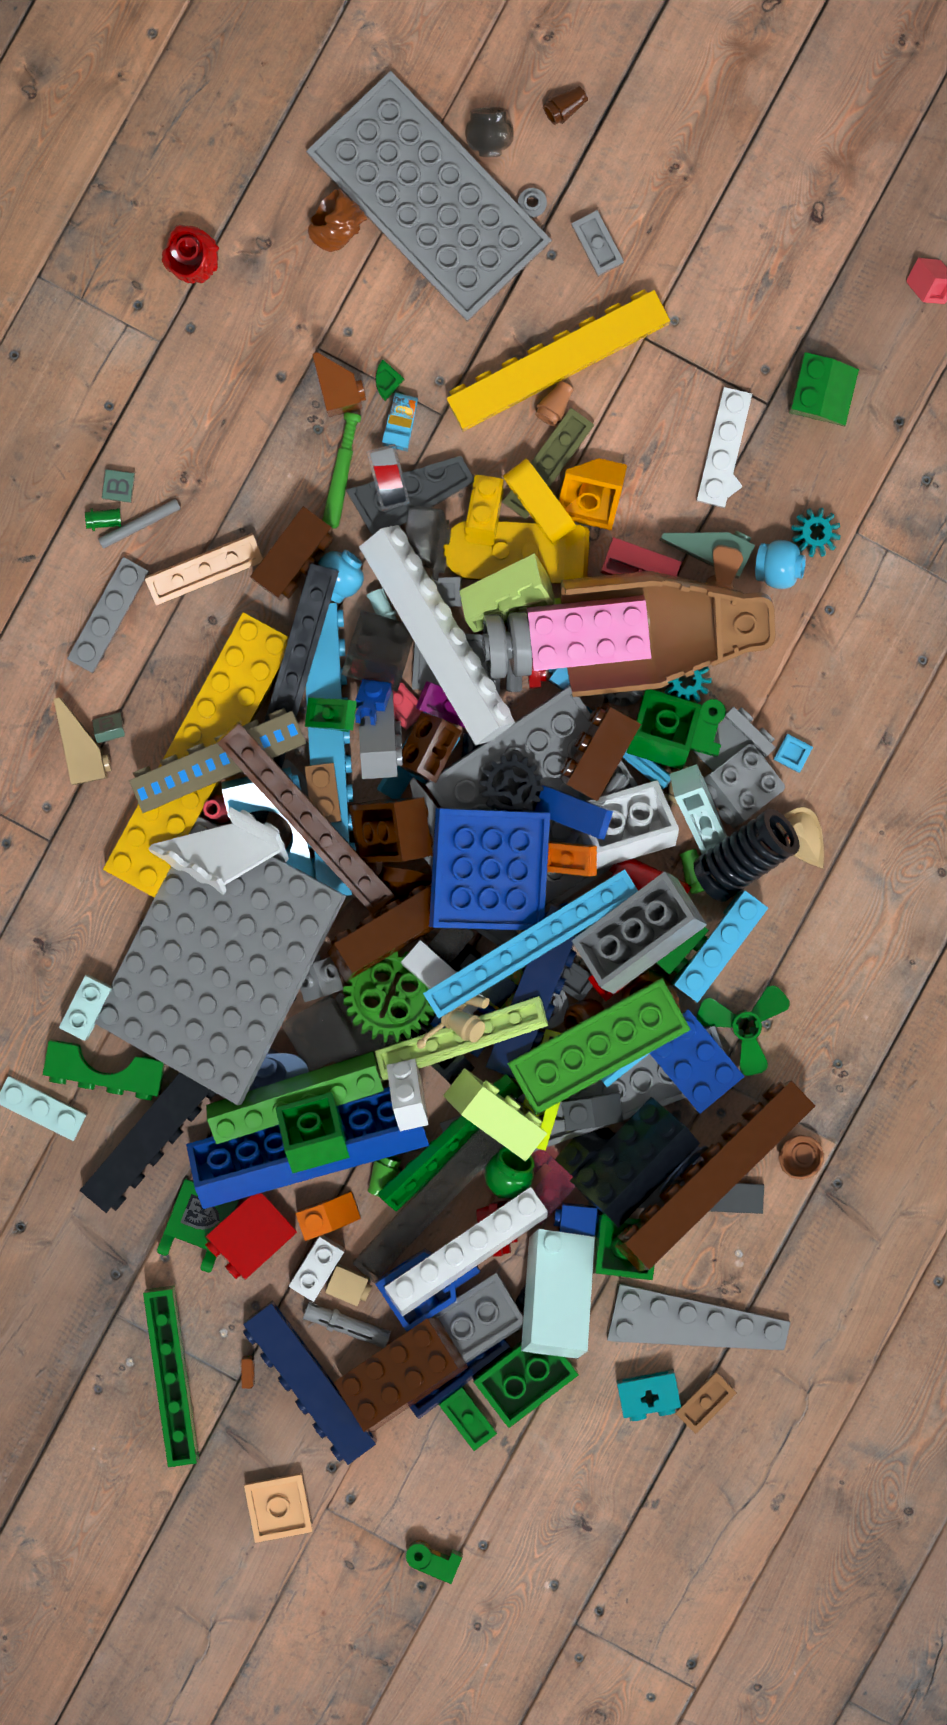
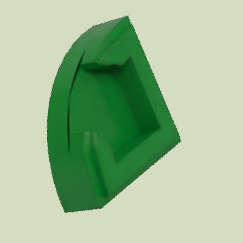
(387, 380)

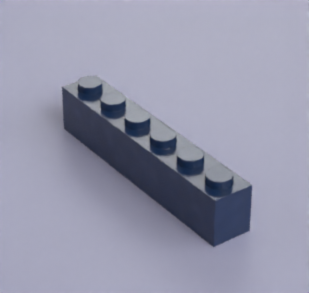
(540, 979)
(308, 1381)

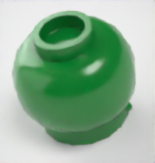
(508, 1174)

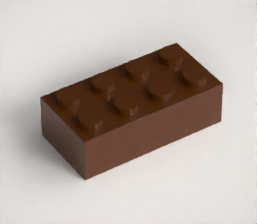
(384, 935)
(400, 1374)

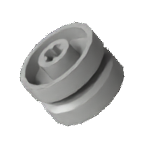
(511, 645)

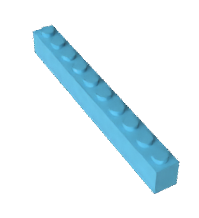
(329, 745)

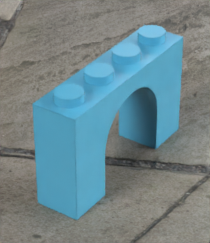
(244, 795)
(712, 957)

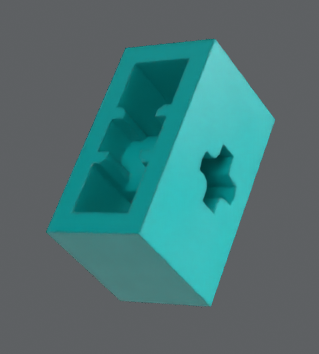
(659, 1383)

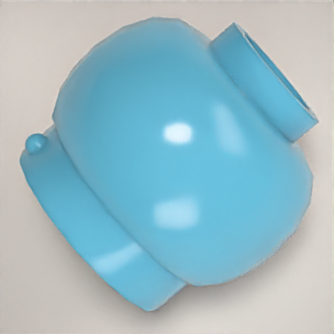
(779, 564)
(350, 574)

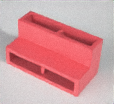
(630, 558)

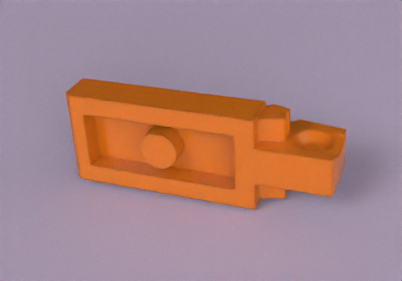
(572, 859)

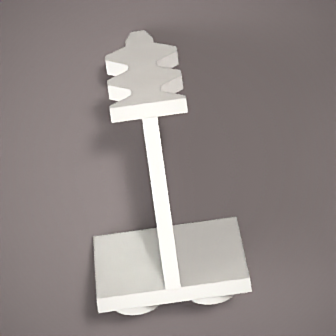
(223, 851)

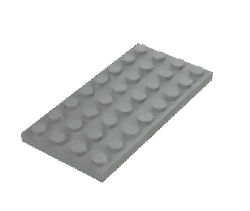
(428, 196)

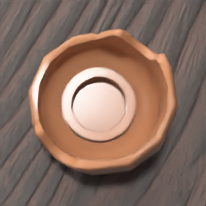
(801, 1157)

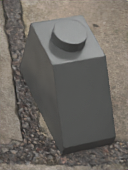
(592, 1111)

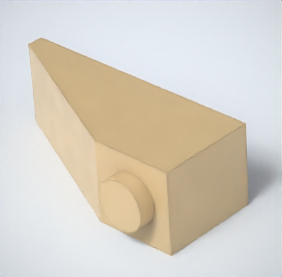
(82, 752)

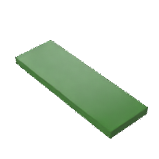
(599, 1046)

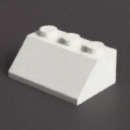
(637, 827)

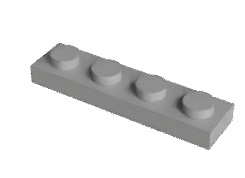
(108, 615)

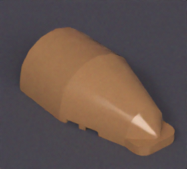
(687, 626)

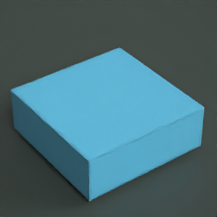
(793, 753)

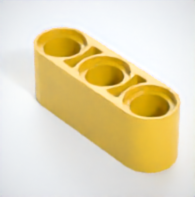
(539, 501)

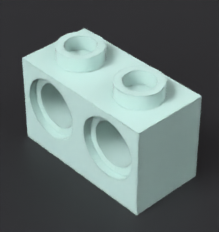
(85, 1007)

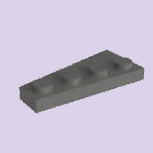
(424, 487)

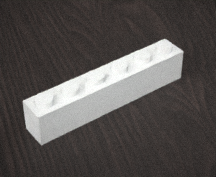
(466, 1251)

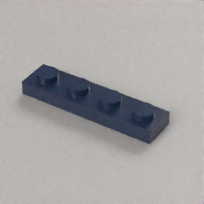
(475, 1367)

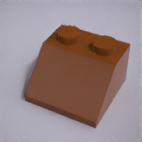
(338, 387)

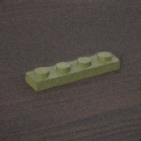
(555, 454)

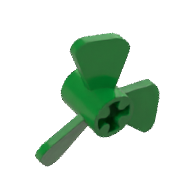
(769, 1004)

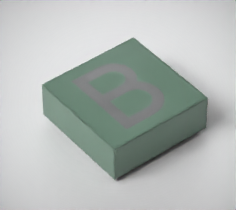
(118, 486)
(108, 727)

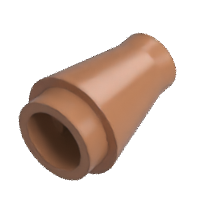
(554, 404)

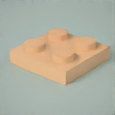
(278, 1507)

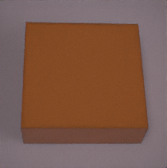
(248, 1372)

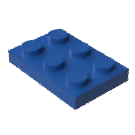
(697, 1065)

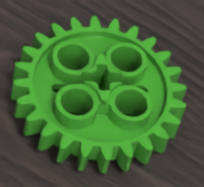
(366, 986)

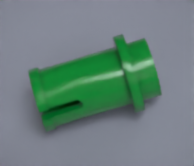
(102, 518)

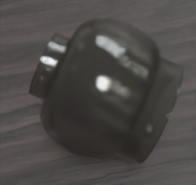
(489, 131)

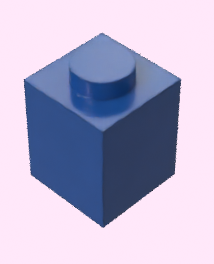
(576, 1219)

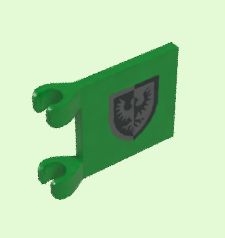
(192, 1223)

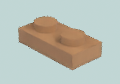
(323, 790)
(705, 1402)

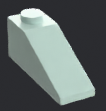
(697, 807)

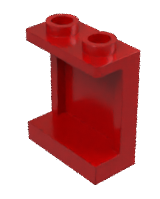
(249, 1236)

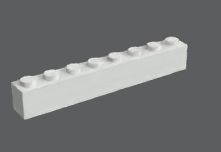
(437, 634)

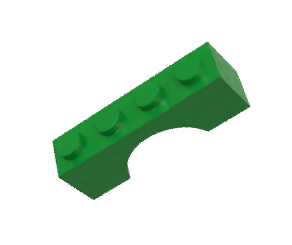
(66, 1062)

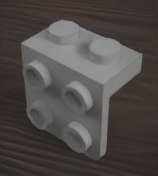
(735, 734)
(743, 785)

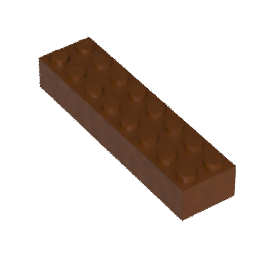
(714, 1175)

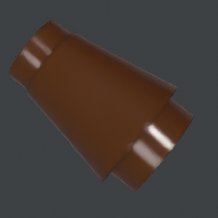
(564, 105)

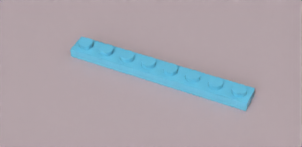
(530, 944)

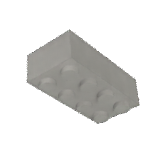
(639, 932)

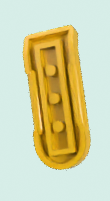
(514, 542)

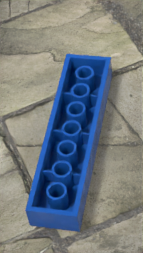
(260, 1163)

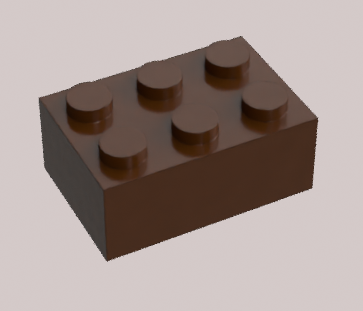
(293, 554)
(599, 751)
(391, 829)

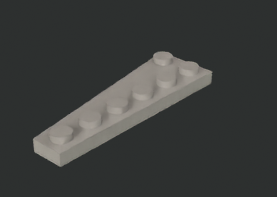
(669, 1319)

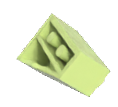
(507, 592)
(495, 1115)

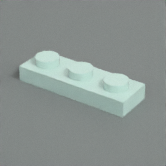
(41, 1108)

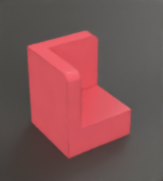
(929, 280)

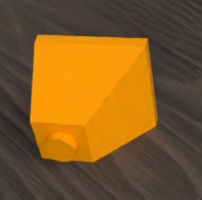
(593, 492)

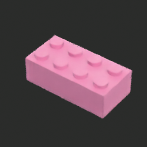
(589, 633)

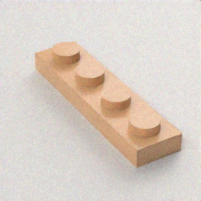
(204, 569)

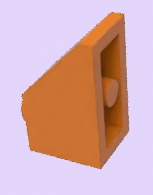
(327, 1215)

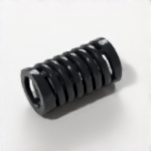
(746, 855)

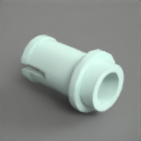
(381, 604)

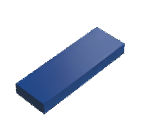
(574, 812)

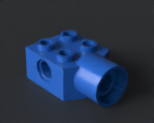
(430, 1306)

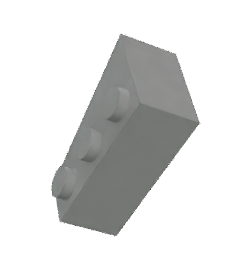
(380, 744)

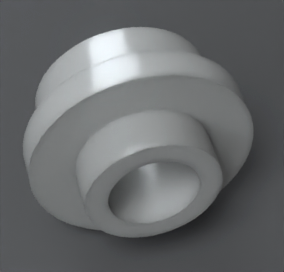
(535, 211)

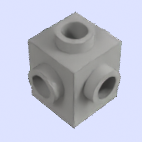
(321, 980)

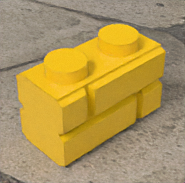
(484, 510)

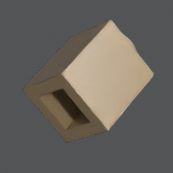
(348, 1285)

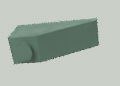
(702, 544)

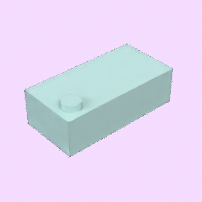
(558, 1293)

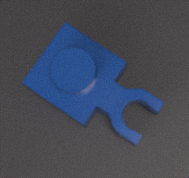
(372, 697)

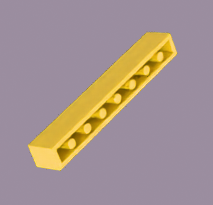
(557, 360)

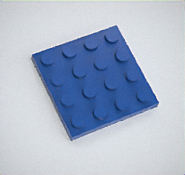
(489, 869)

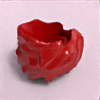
(190, 254)

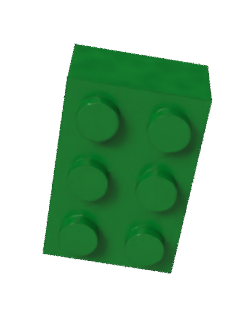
(523, 1382)

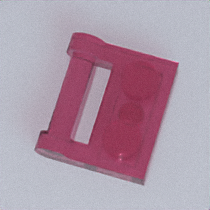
(554, 1185)

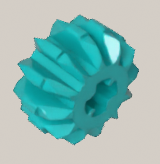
(826, 532)
(690, 690)

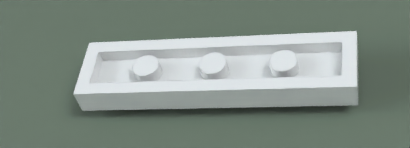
(724, 447)

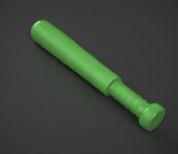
(338, 485)

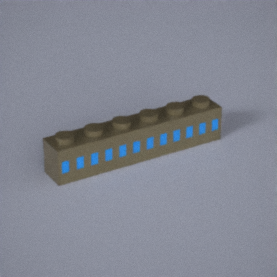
(212, 763)

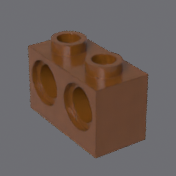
(429, 747)

